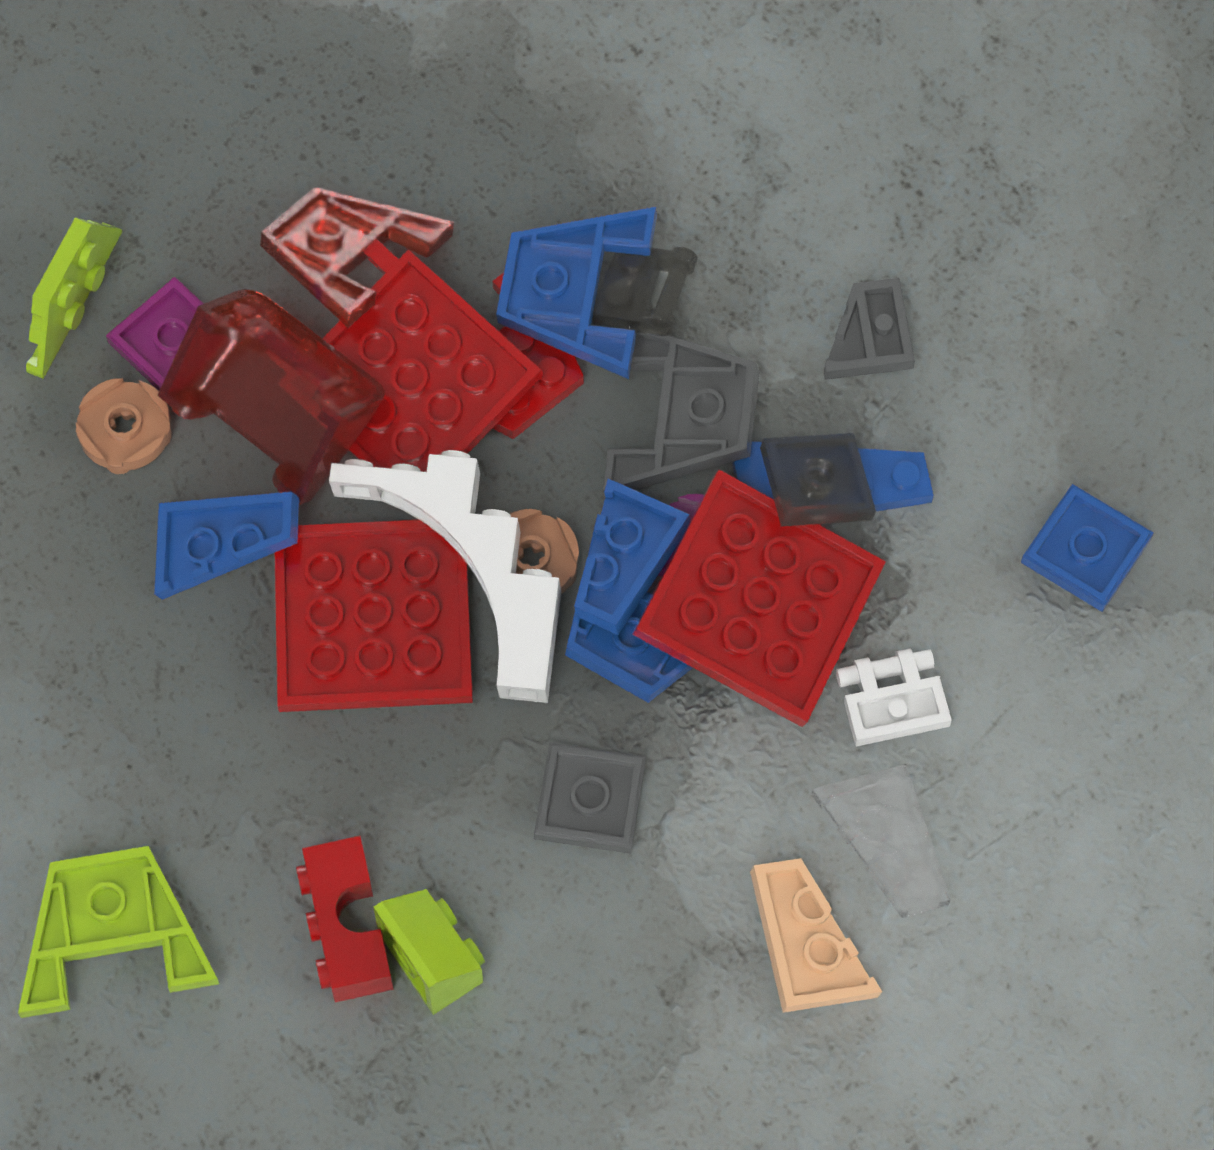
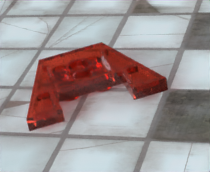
(325, 241)

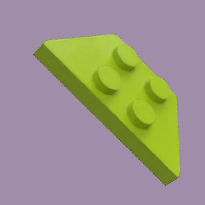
(65, 287)

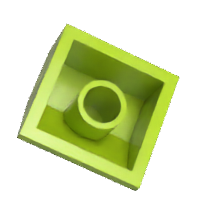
(429, 948)

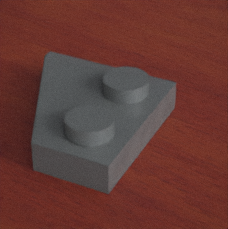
(872, 332)

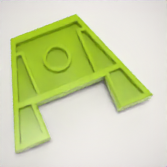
(102, 909)

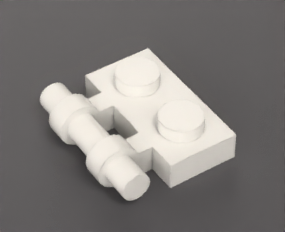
(895, 709)

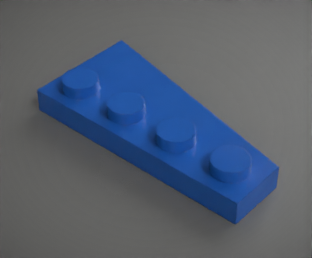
(893, 476)

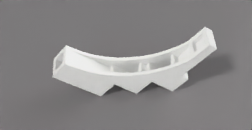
(446, 501)

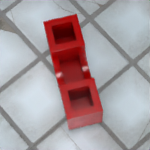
(353, 961)

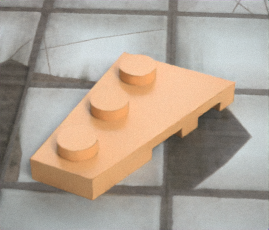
(805, 945)

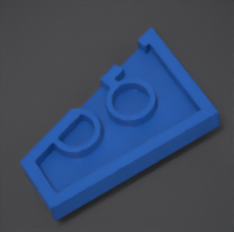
(220, 535)
(628, 553)

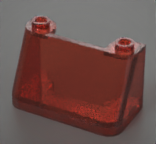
(272, 387)

